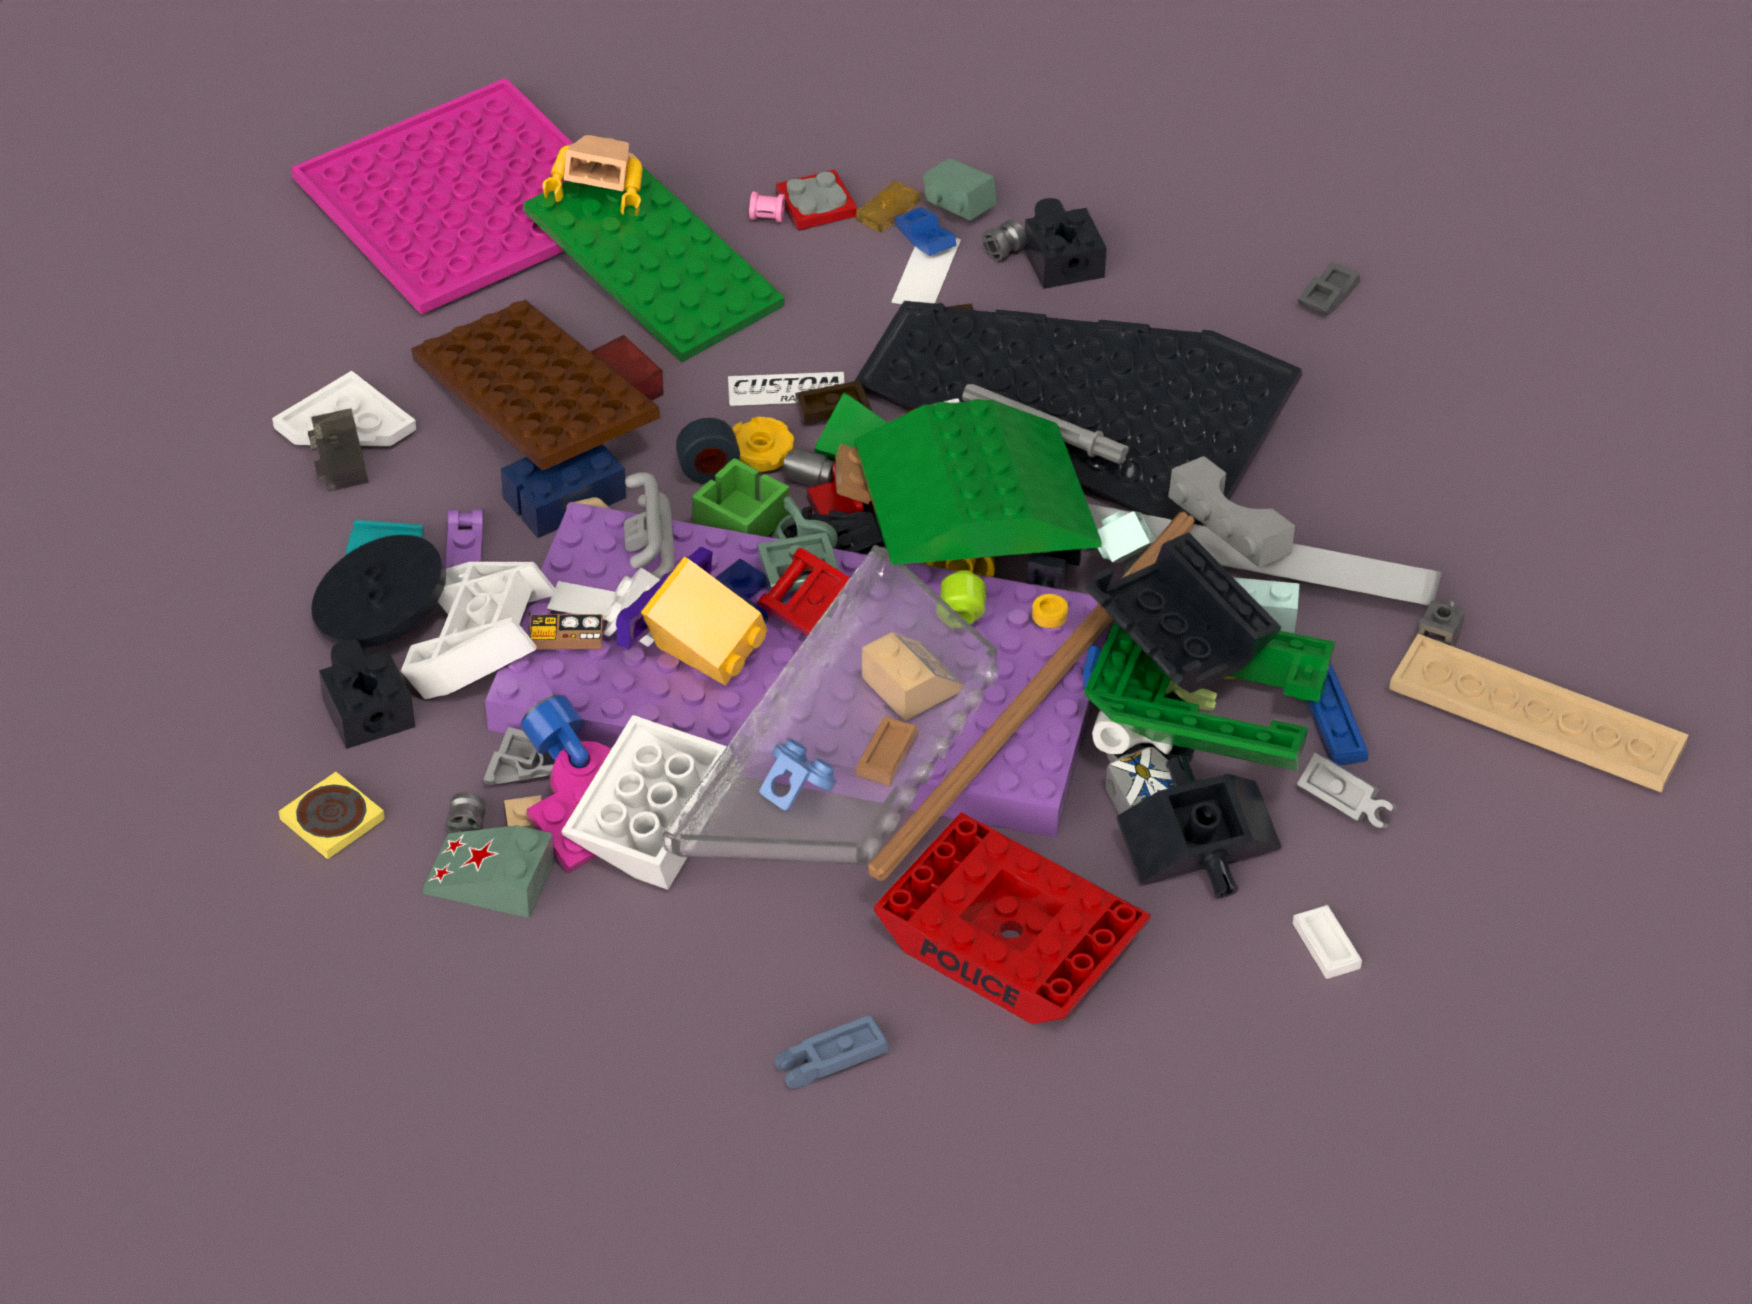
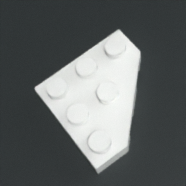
(375, 416)

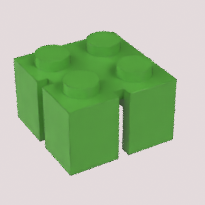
(734, 502)

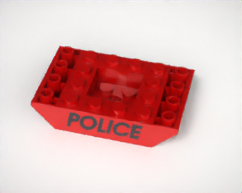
(983, 883)

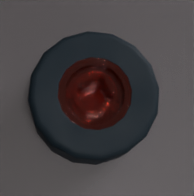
(706, 448)

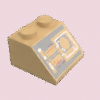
(907, 674)

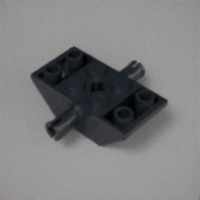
(1198, 827)

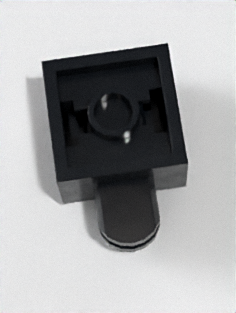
(1064, 245)
(365, 694)

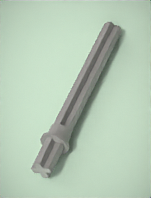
(1090, 441)

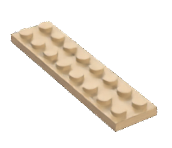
(1539, 712)

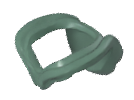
(804, 526)

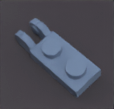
(832, 1051)

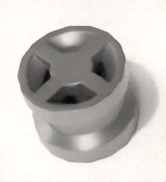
(465, 812)

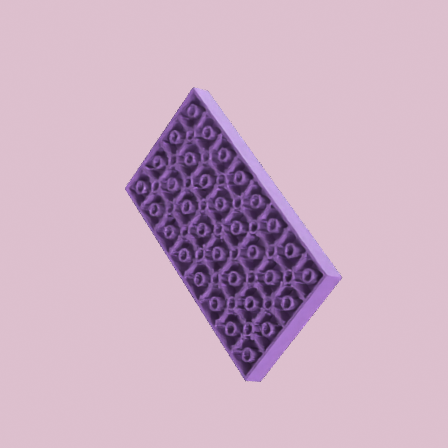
(1016, 790)

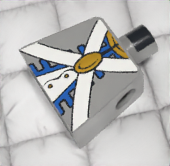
(1136, 777)

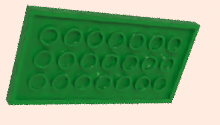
(659, 263)

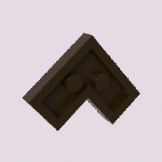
(819, 403)

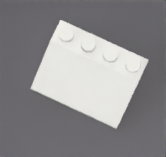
(638, 796)

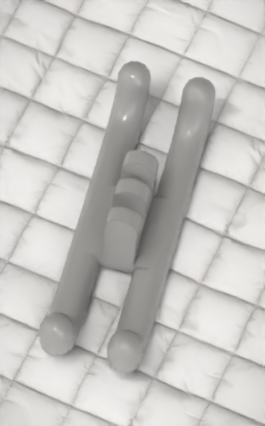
(651, 528)

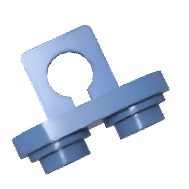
(792, 758)

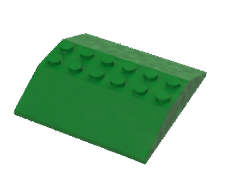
(973, 484)

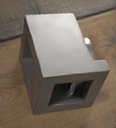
(1442, 619)

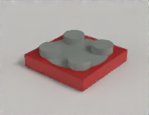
(817, 199)

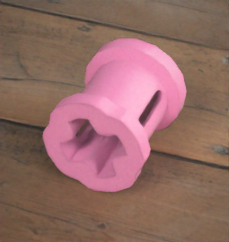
(767, 207)

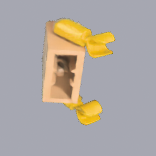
(600, 164)

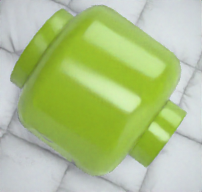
(965, 594)

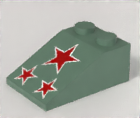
(493, 868)

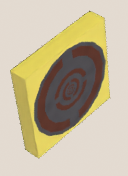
(331, 815)

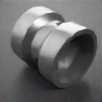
(1003, 240)

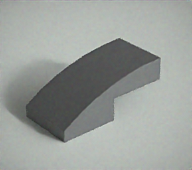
(1330, 289)

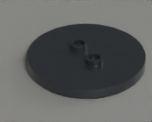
(379, 590)

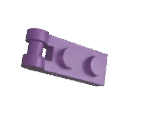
(464, 545)

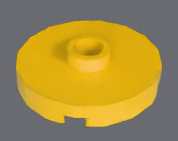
(763, 443)

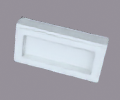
(1327, 942)

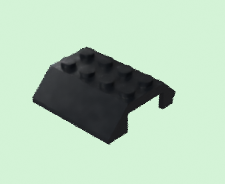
(1187, 614)

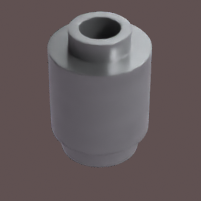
(808, 467)

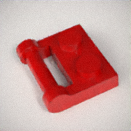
(811, 598)

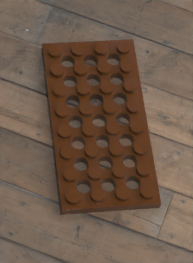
(535, 384)

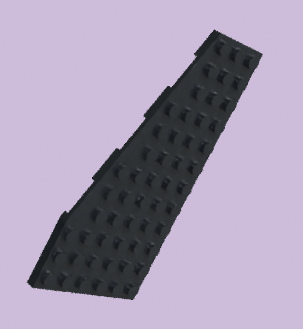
(1140, 385)

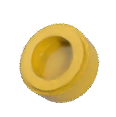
(1050, 611)

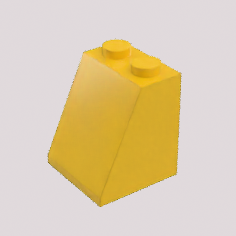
(703, 622)

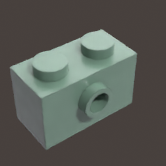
(960, 188)

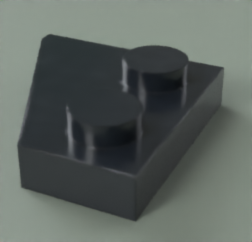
(855, 531)

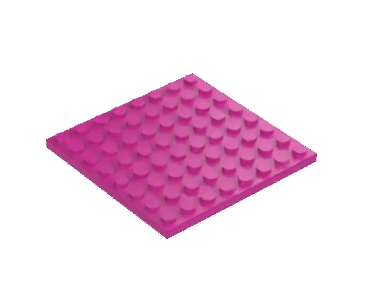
(444, 193)

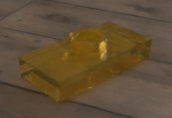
(886, 205)

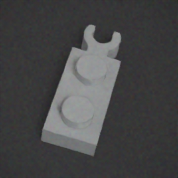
(1344, 790)

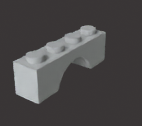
(1254, 533)

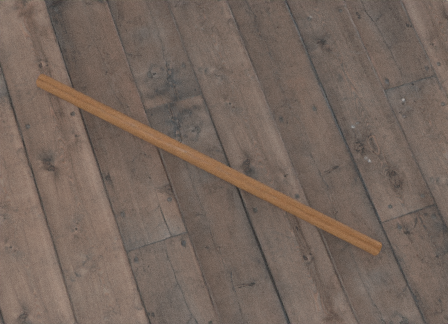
(1010, 719)

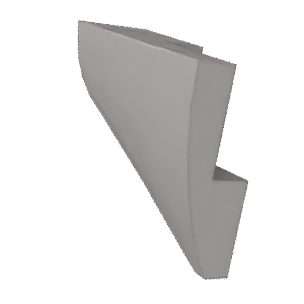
(517, 760)

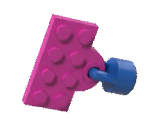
(553, 730)

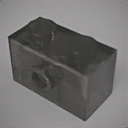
(339, 450)

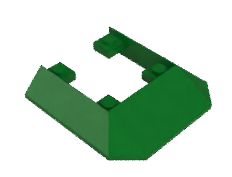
(1135, 692)

